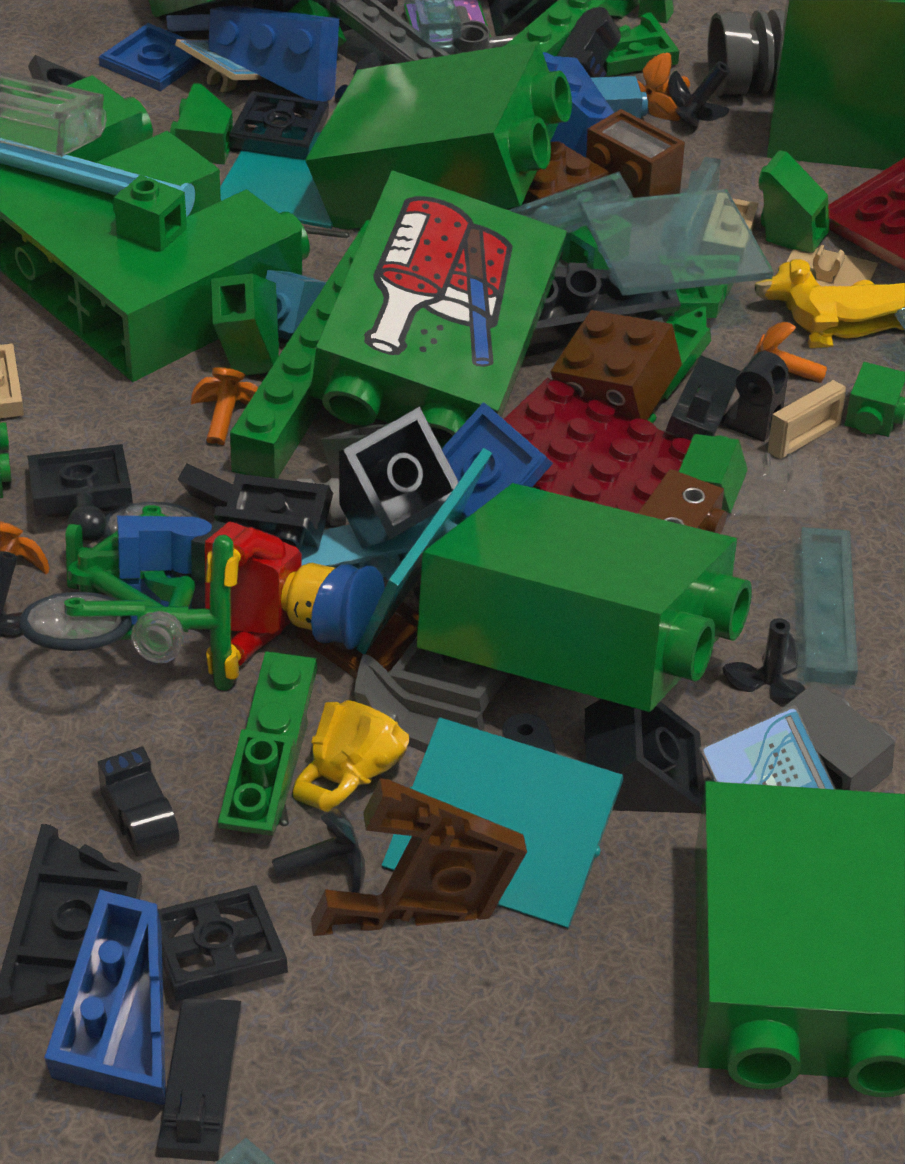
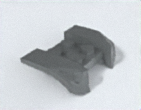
(425, 688)

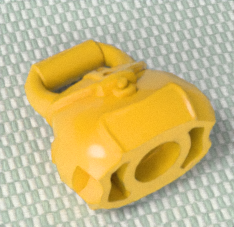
(349, 749)

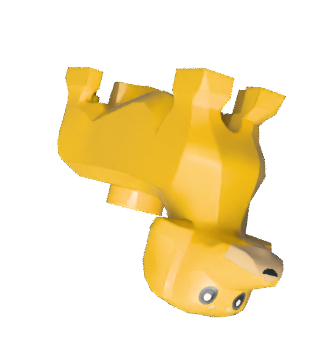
(833, 309)

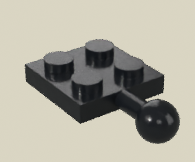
(81, 486)

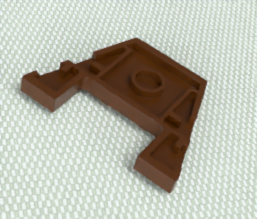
(446, 874)

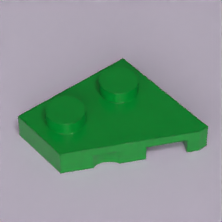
(639, 47)

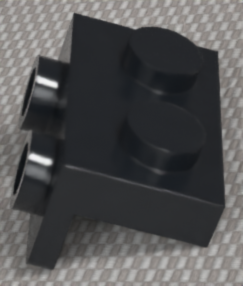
(279, 507)

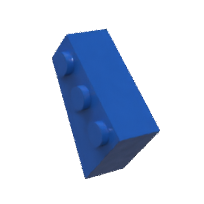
(280, 46)
(587, 103)
(113, 1006)

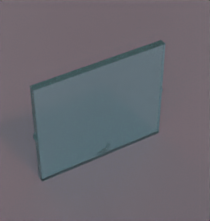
(675, 241)

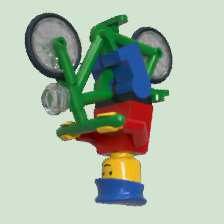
(182, 574)

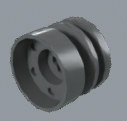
(746, 48)

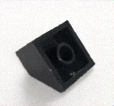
(393, 479)
(651, 751)

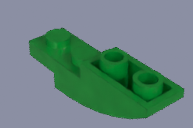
(269, 745)

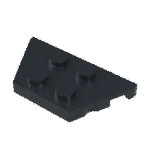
(55, 917)

